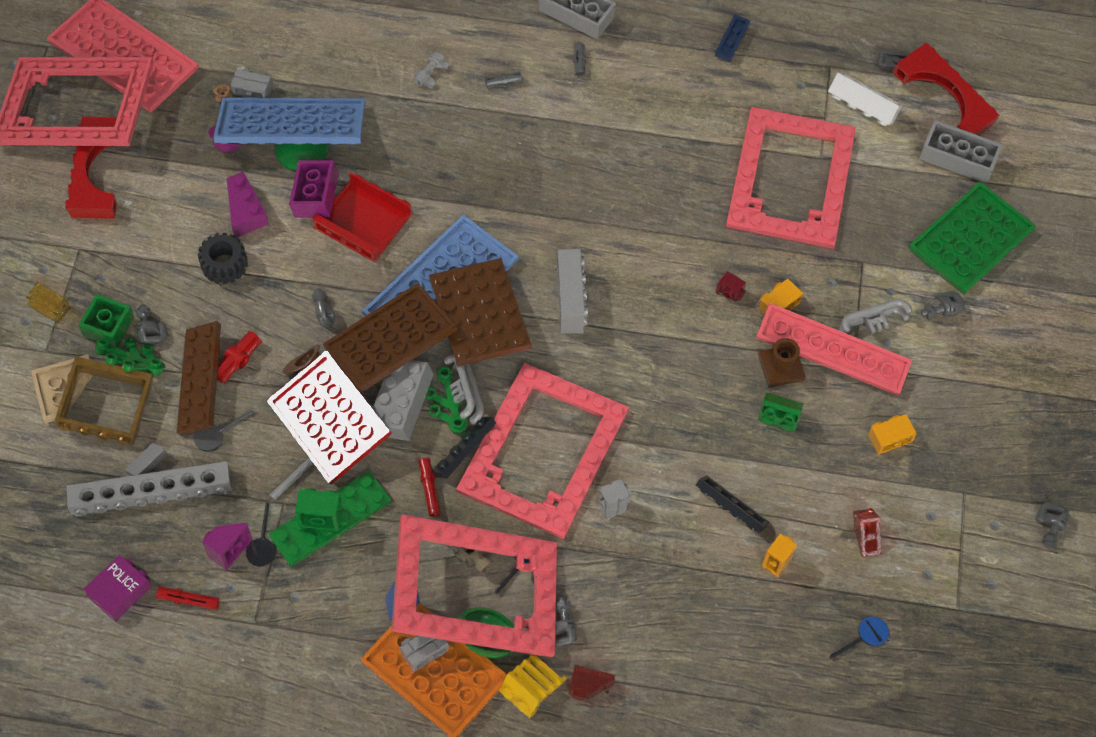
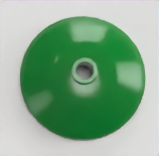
(289, 153)
(487, 616)

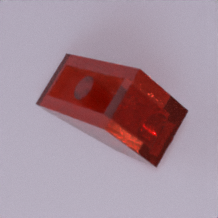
(867, 532)
(589, 683)

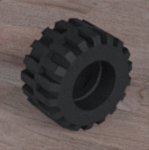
(219, 246)

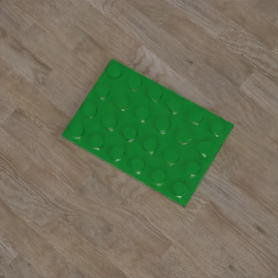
(972, 237)

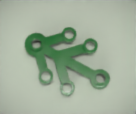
(151, 364)
(447, 403)

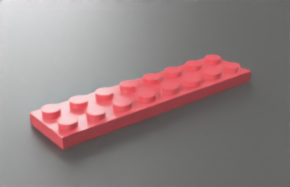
(836, 349)

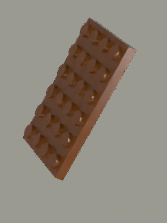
(483, 309)
(390, 337)

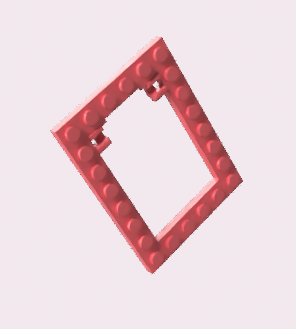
(39, 69)
(812, 232)
(545, 516)
(542, 556)

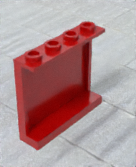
(364, 217)

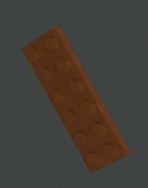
(199, 378)

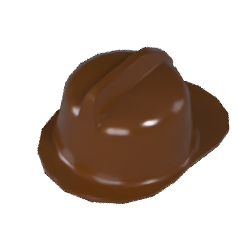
(302, 361)

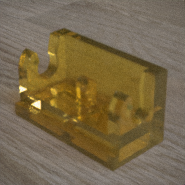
(48, 302)

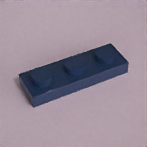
(732, 38)

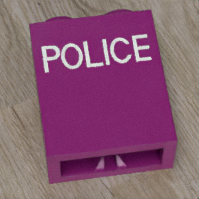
(117, 587)

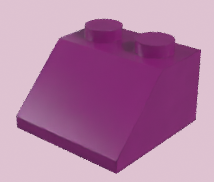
(227, 543)

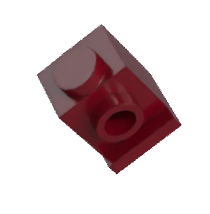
(731, 287)

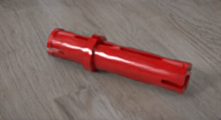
(428, 480)
(164, 593)

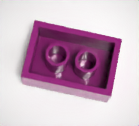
(314, 188)

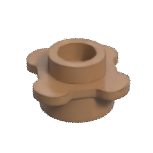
(222, 89)

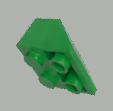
(780, 412)

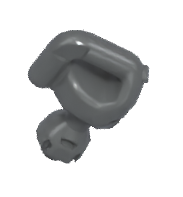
(946, 306)
(324, 312)
(147, 329)
(1055, 522)
(566, 625)

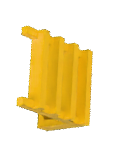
(524, 690)

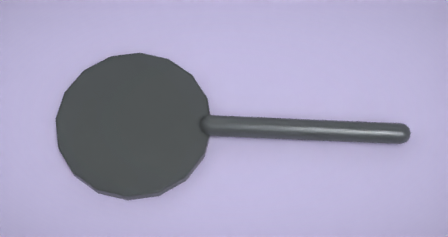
(212, 438)

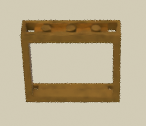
(110, 372)

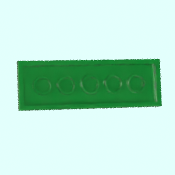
(359, 501)

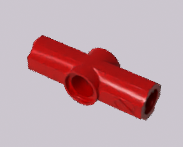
(237, 356)

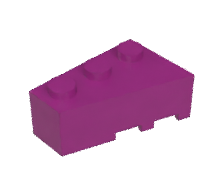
(245, 208)

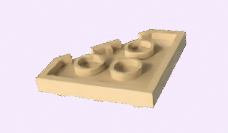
(50, 385)

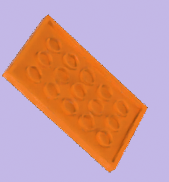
(447, 689)

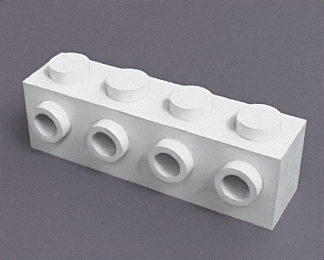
(865, 98)

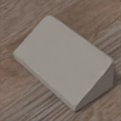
(146, 460)

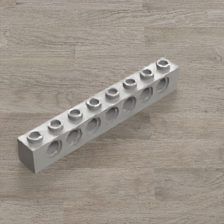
(79, 493)

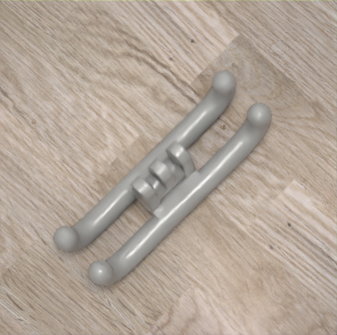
(875, 316)
(466, 389)

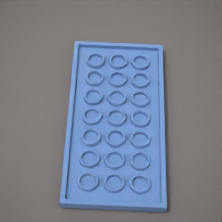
(290, 120)
(457, 247)

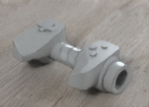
(422, 77)

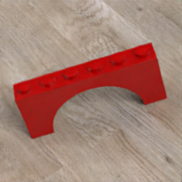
(930, 66)
(84, 197)

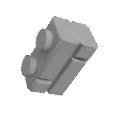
(251, 84)
(614, 499)
(422, 650)

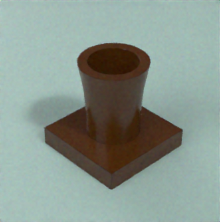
(782, 363)

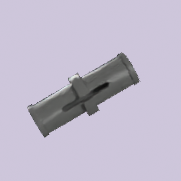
(579, 59)
(503, 80)

